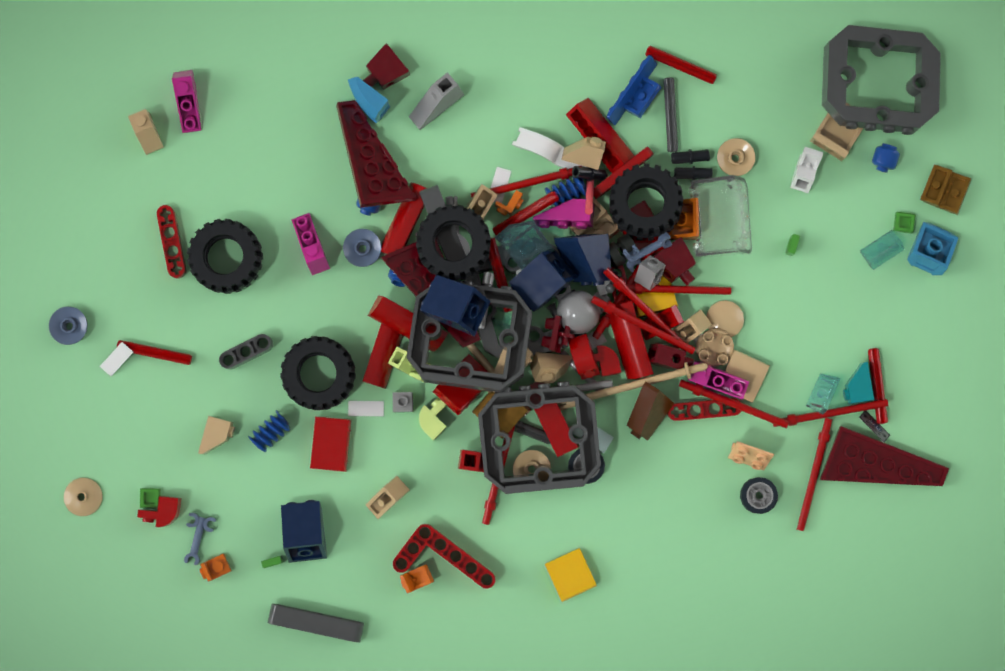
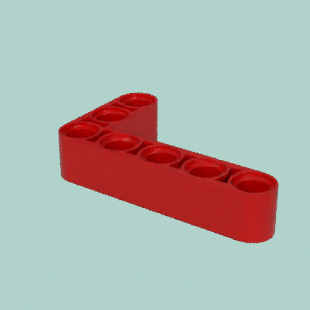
(445, 553)

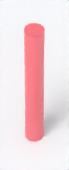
(589, 197)

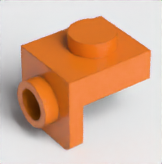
(514, 203)
(416, 578)

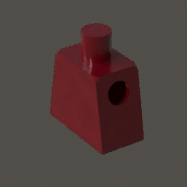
(385, 69)
(677, 262)
(662, 355)

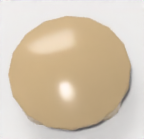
(726, 316)
(715, 347)

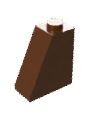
(648, 411)

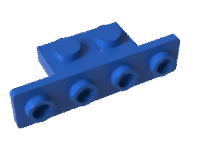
(637, 94)

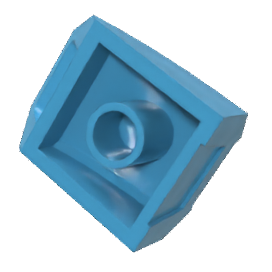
(368, 99)
(932, 249)

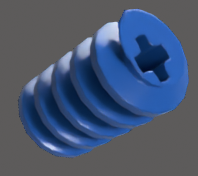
(568, 191)
(270, 432)

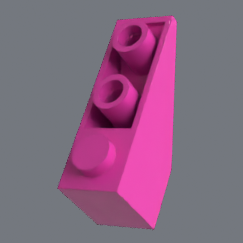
(186, 100)
(566, 215)
(310, 244)
(720, 381)

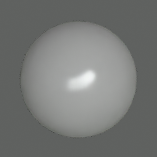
(578, 312)

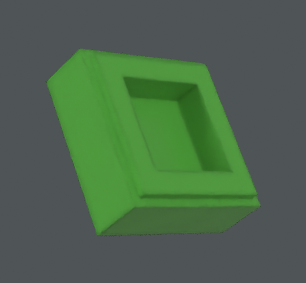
(904, 222)
(792, 245)
(149, 497)
(272, 561)

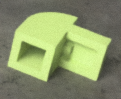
(400, 361)
(429, 422)

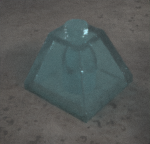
(523, 242)

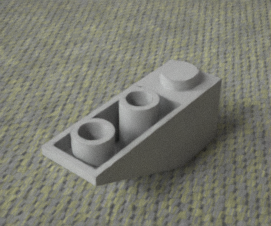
(436, 100)

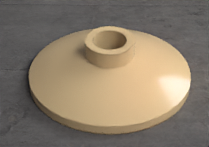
(739, 148)
(531, 458)
(92, 494)

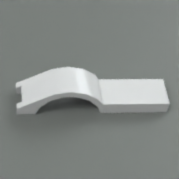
(542, 146)

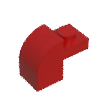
(670, 316)
(583, 357)
(607, 360)
(470, 461)
(166, 514)

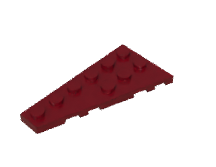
(371, 165)
(409, 269)
(871, 461)

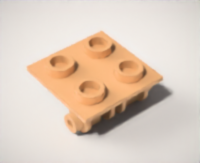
(749, 455)

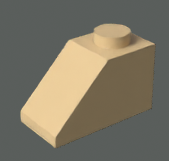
(146, 131)
(585, 152)
(482, 201)
(692, 327)
(549, 367)
(215, 434)
(387, 497)

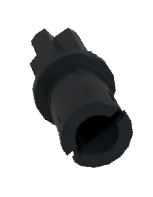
(690, 156)
(589, 173)
(692, 173)

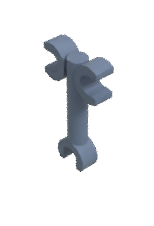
(635, 255)
(200, 524)

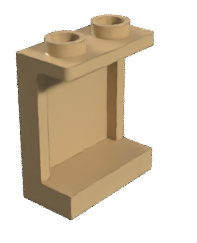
(834, 138)

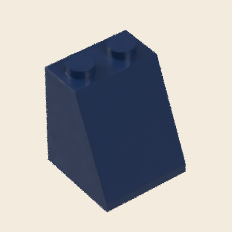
(587, 256)
(543, 279)
(455, 304)
(303, 531)

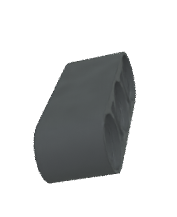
(236, 351)

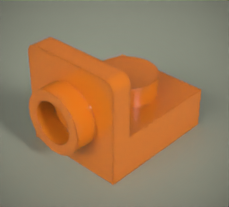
(215, 568)

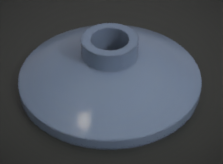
(355, 240)
(59, 321)

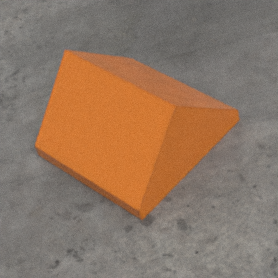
(688, 223)

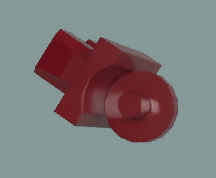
(559, 335)

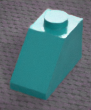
(859, 386)

